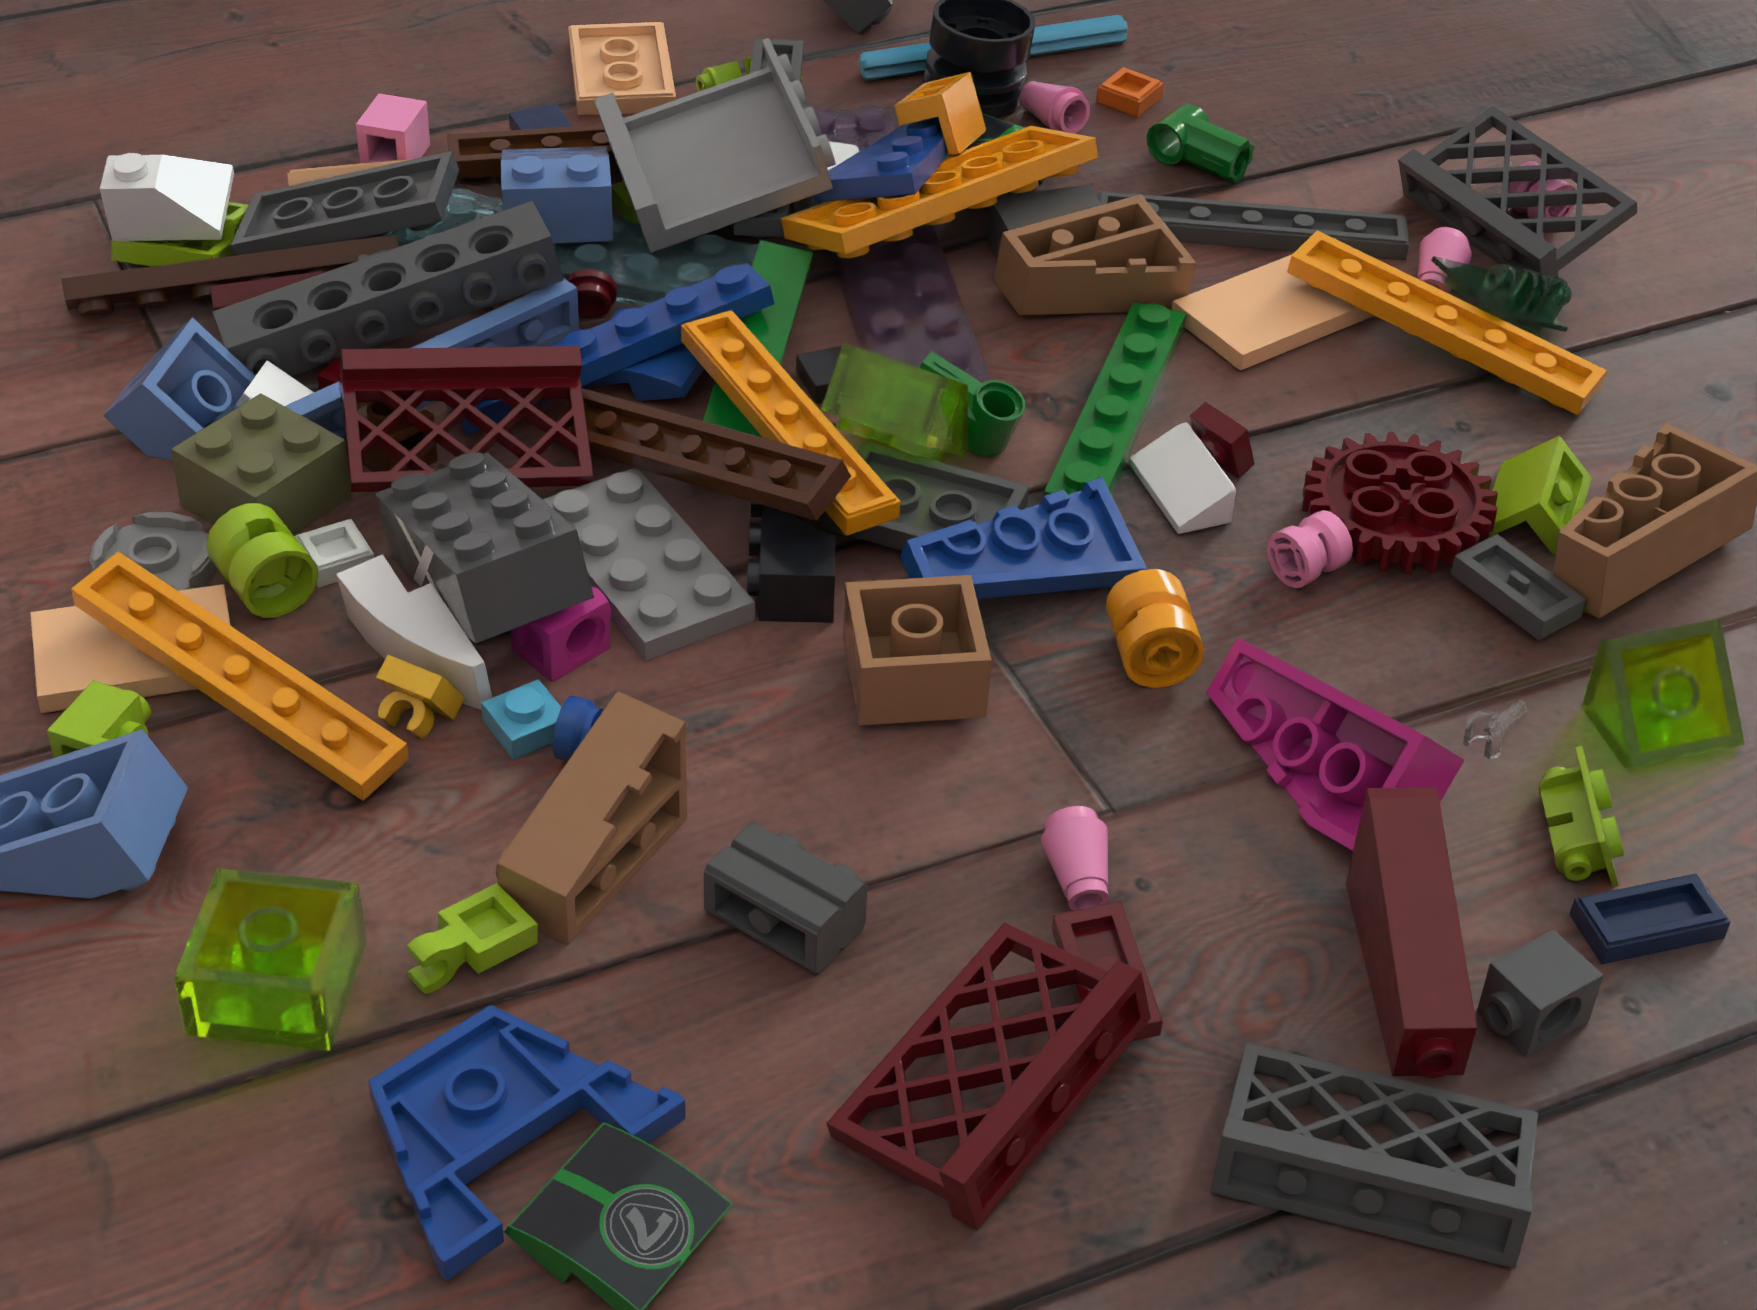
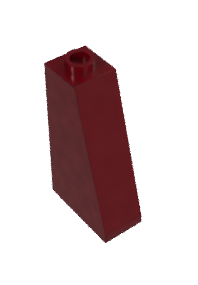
(1411, 932)

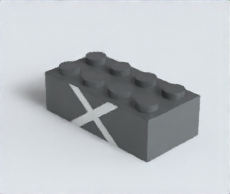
(484, 545)

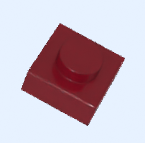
(1224, 439)

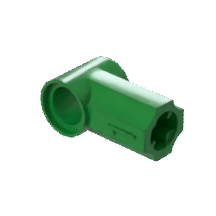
(1193, 139)
(992, 407)

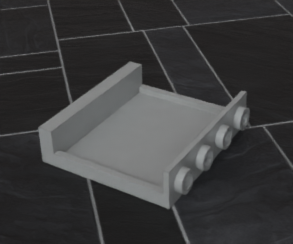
(719, 153)

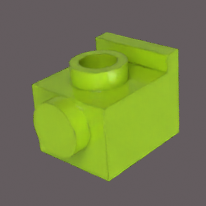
(98, 716)

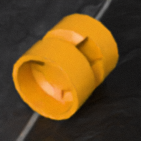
(1154, 628)

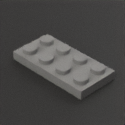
(651, 565)

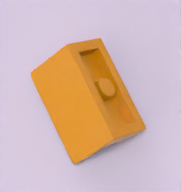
(953, 103)

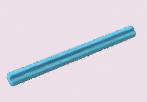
(1046, 40)

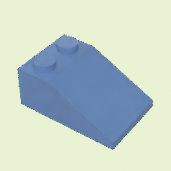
(567, 188)
(88, 819)

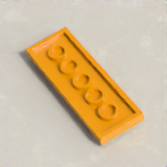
(961, 182)

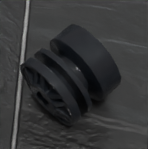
(984, 39)

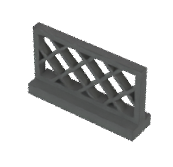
(1485, 217)
(1369, 1182)

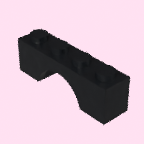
(793, 569)

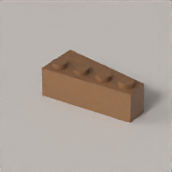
(1655, 519)

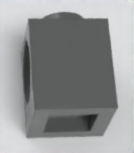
(1539, 992)

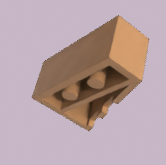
(599, 818)

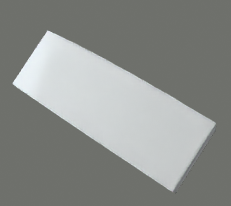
(412, 627)

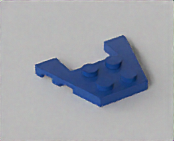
(481, 1099)

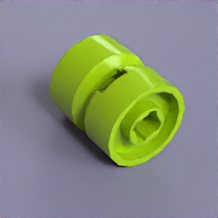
(262, 560)

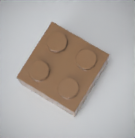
(916, 650)

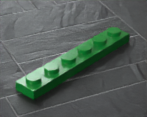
(1119, 399)

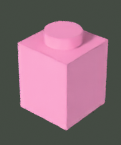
(393, 129)

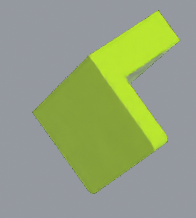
(1542, 488)

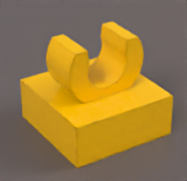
(418, 690)

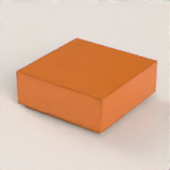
(1130, 92)

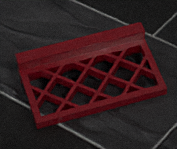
(462, 380)
(1045, 1085)

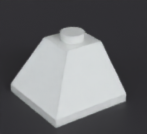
(165, 197)

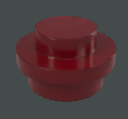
(595, 292)

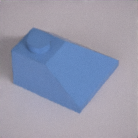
(179, 391)

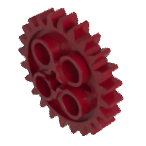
(1402, 500)

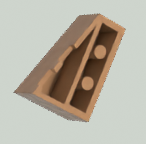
(1093, 261)

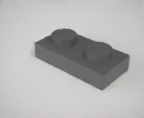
(1518, 586)

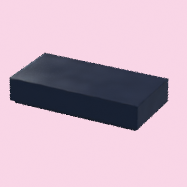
(1649, 918)

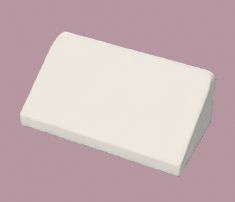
(1185, 480)

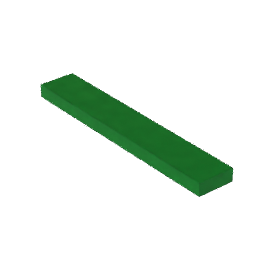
(787, 274)

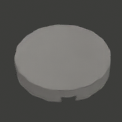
(164, 545)

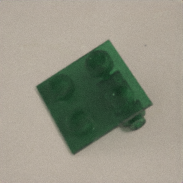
(1511, 292)

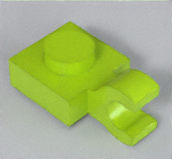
(474, 931)

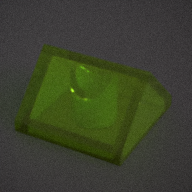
(1664, 694)

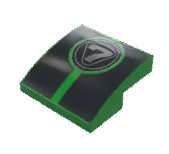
(619, 1218)

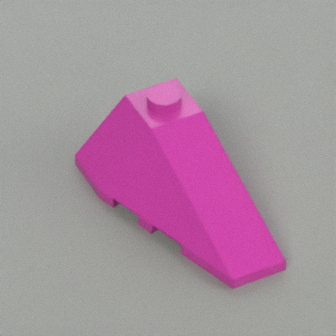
(1323, 741)

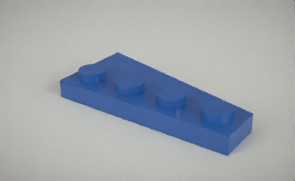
(890, 165)
(1041, 549)

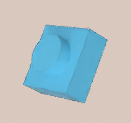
(522, 718)

